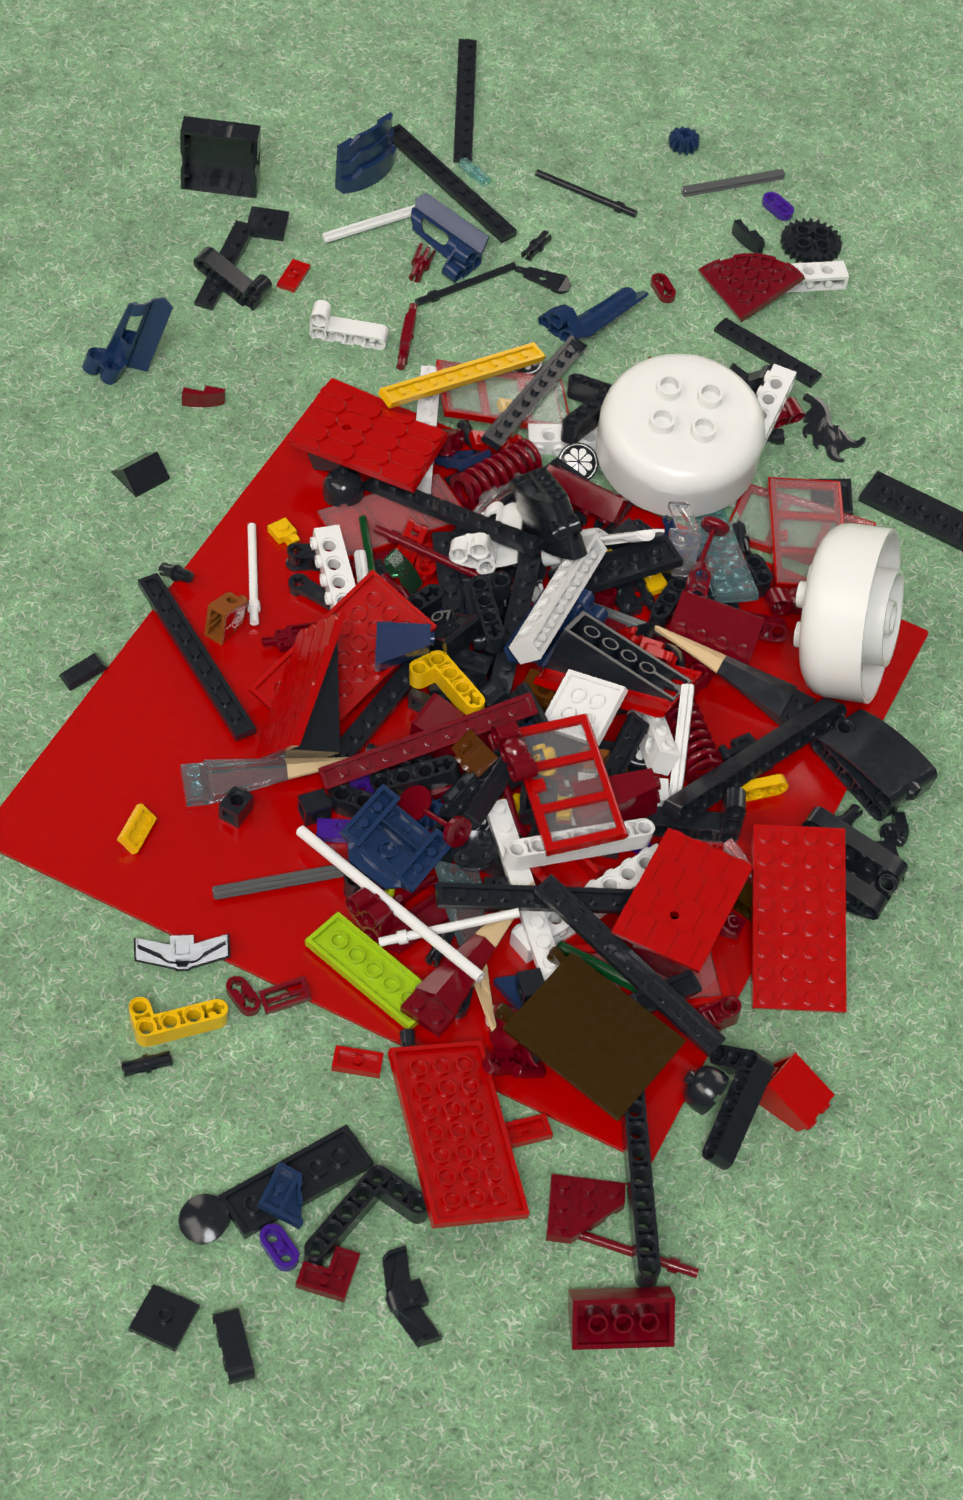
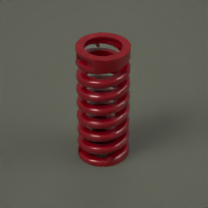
(488, 465)
(710, 752)

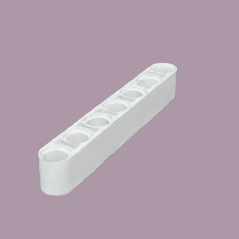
(530, 852)

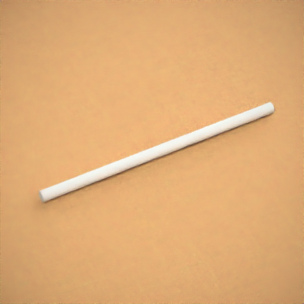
(398, 910)

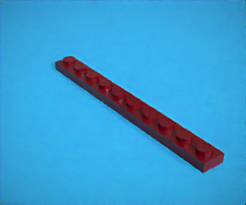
(425, 741)

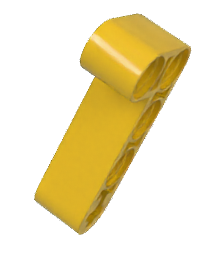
(440, 669)
(178, 1018)

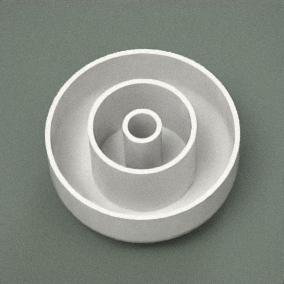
(680, 434)
(850, 611)

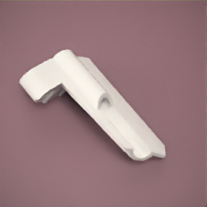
(607, 539)
(479, 550)

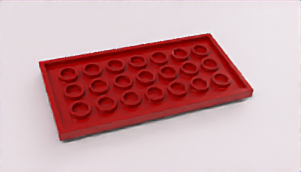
(365, 605)
(798, 919)
(457, 1134)

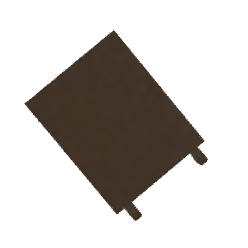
(592, 1034)

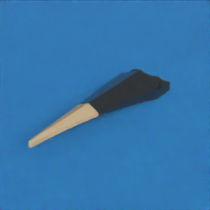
(772, 695)

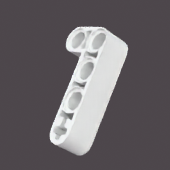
(345, 330)

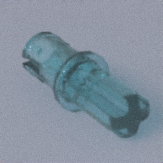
(474, 172)

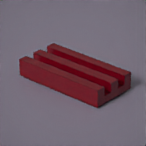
(289, 1003)

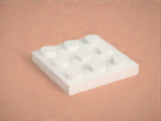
(589, 696)

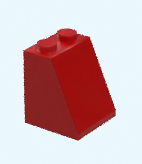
(795, 1093)

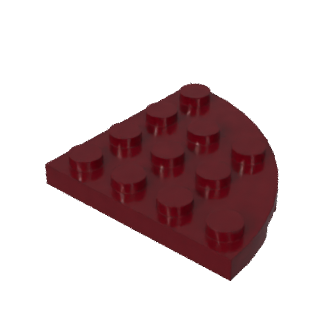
(750, 281)

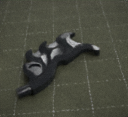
(824, 432)

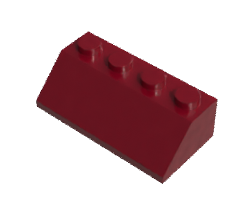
(590, 496)
(717, 625)
(621, 1318)

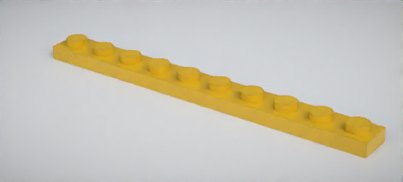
(461, 375)

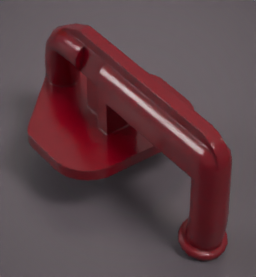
(502, 1041)

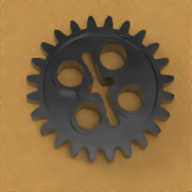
(811, 241)

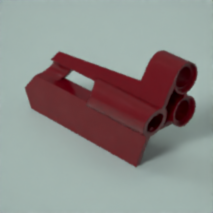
(378, 921)

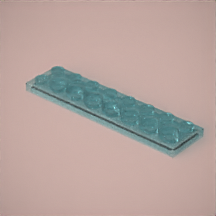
(729, 571)

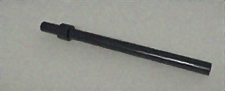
(618, 206)
(434, 295)

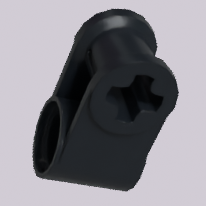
(304, 555)

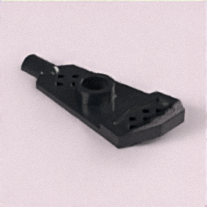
(556, 282)

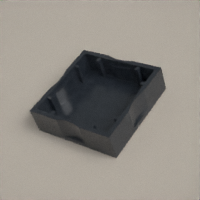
(220, 156)

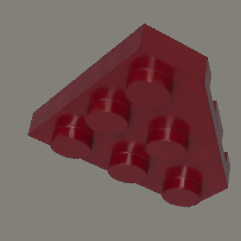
(580, 1205)

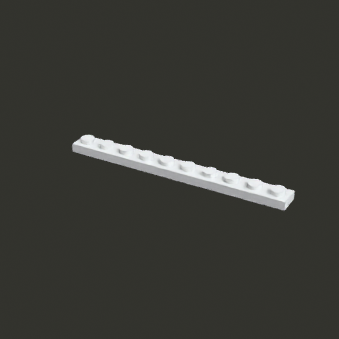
(533, 922)

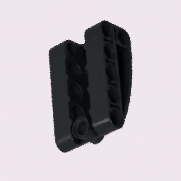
(548, 513)
(874, 762)
(867, 867)

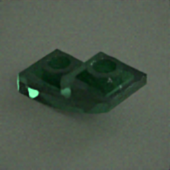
(401, 568)

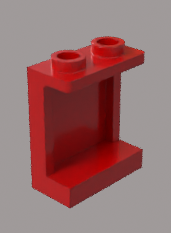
(569, 873)

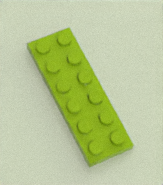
(365, 965)

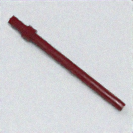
(395, 537)
(672, 1265)

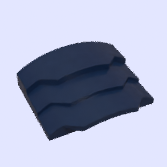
(366, 157)
(391, 844)

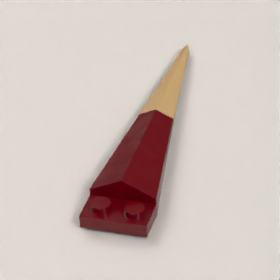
(446, 988)

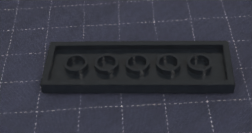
(914, 509)
(632, 563)
(323, 1168)

